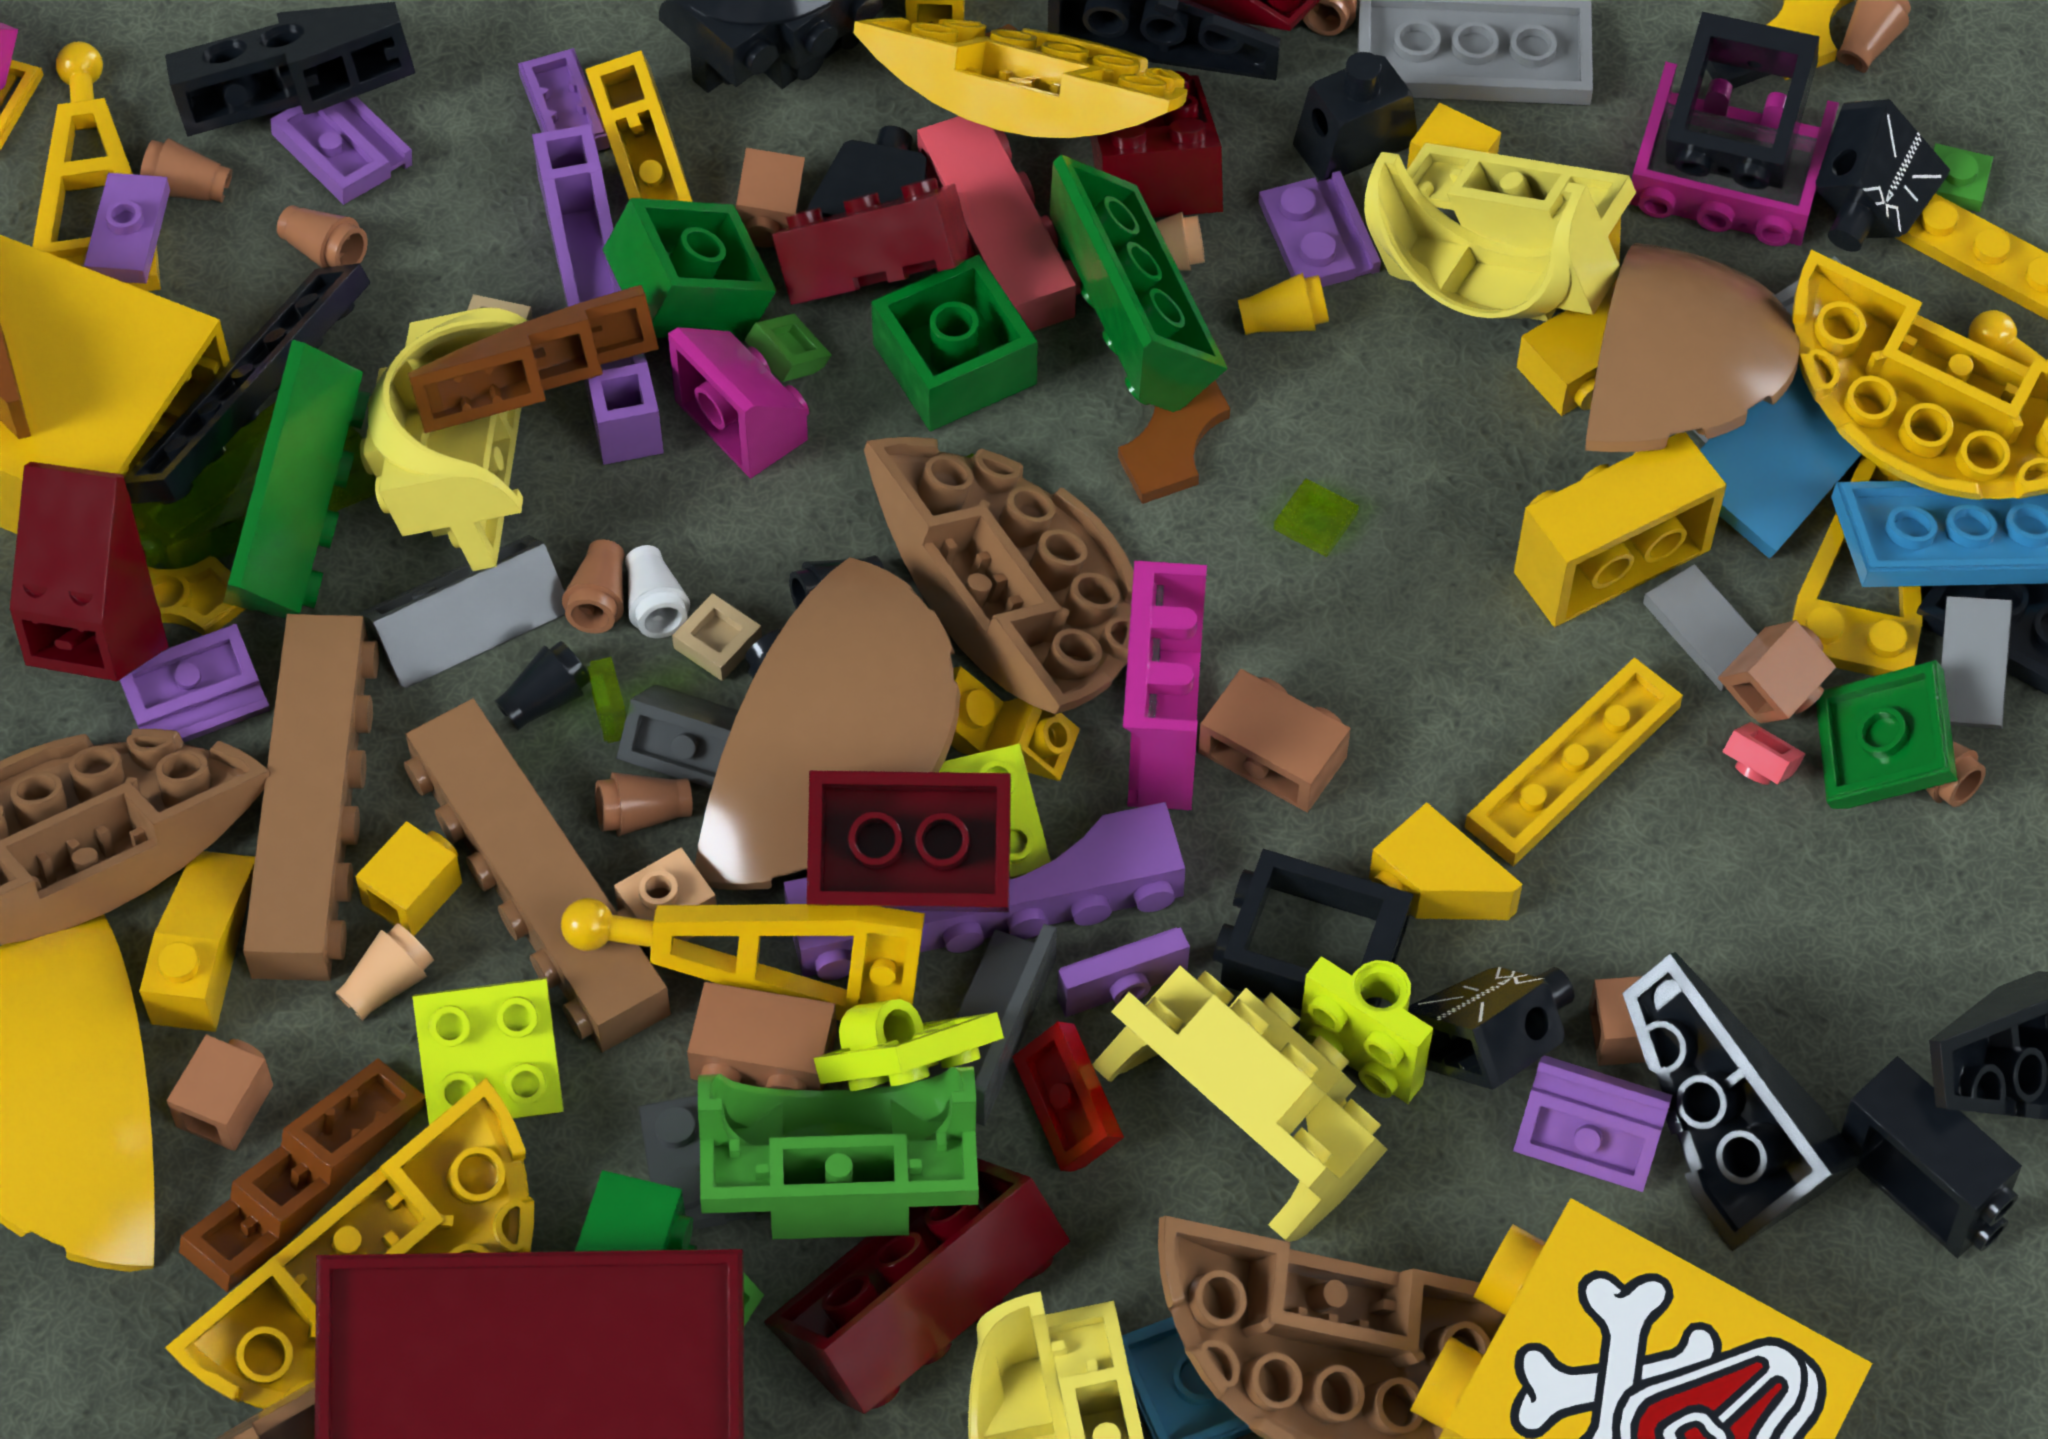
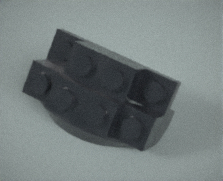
(769, 37)

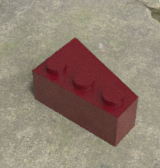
(872, 241)

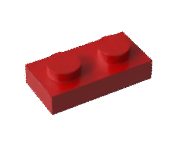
(1067, 1097)

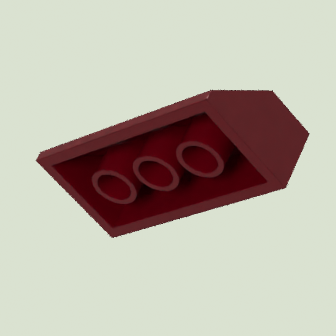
(910, 1295)

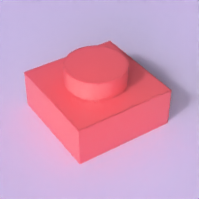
(1762, 754)

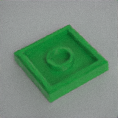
(1886, 736)

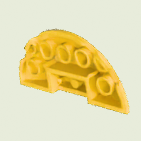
(1023, 78)
(1975, 412)
(75, 1100)
(443, 1192)

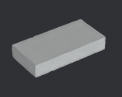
(1700, 621)
(1976, 660)

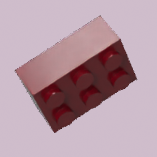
(909, 840)

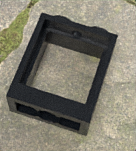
(1756, 49)
(1318, 884)
(1931, 1159)

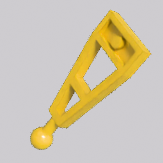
(79, 67)
(1855, 636)
(881, 957)

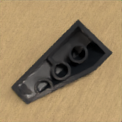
(1170, 34)
(1997, 1053)
(1741, 1118)

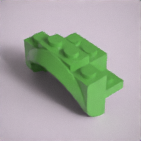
(838, 1156)

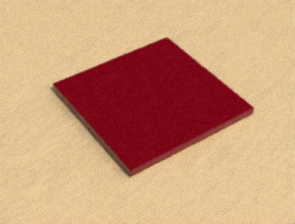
(530, 1345)

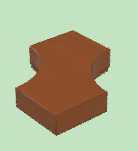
(1163, 454)

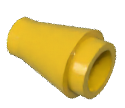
(1285, 307)

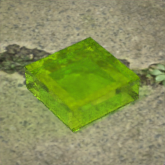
(1316, 517)
(607, 699)

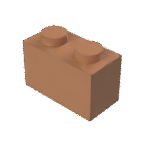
(1274, 739)
(760, 1037)

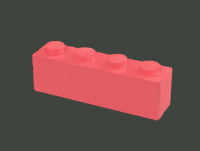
(1003, 218)

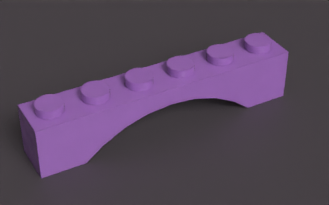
(580, 225)
(1117, 865)

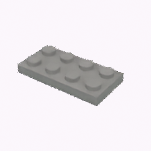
(1484, 48)

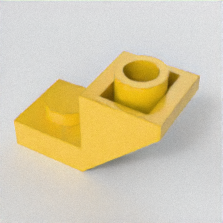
(992, 724)

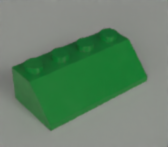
(1133, 285)
(295, 483)

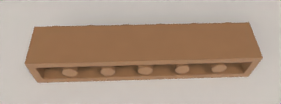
(308, 799)
(533, 871)

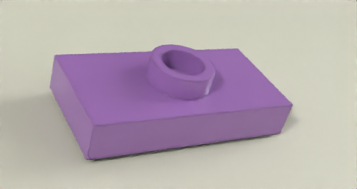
(561, 94)
(127, 226)
(1122, 970)

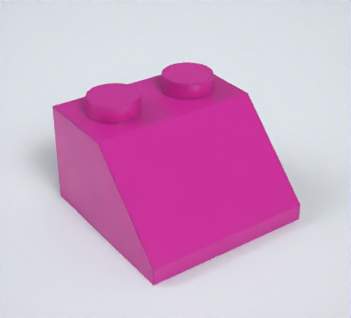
(736, 397)

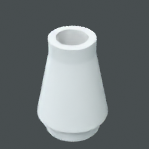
(654, 595)

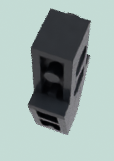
(303, 60)

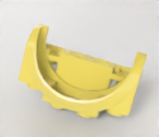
(1525, 235)
(449, 477)
(1262, 1079)
(1051, 1374)

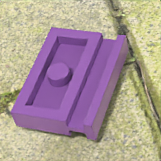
(342, 146)
(1320, 230)
(196, 686)
(1592, 1123)

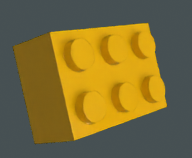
(1618, 528)

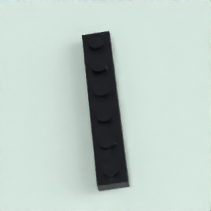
(243, 386)

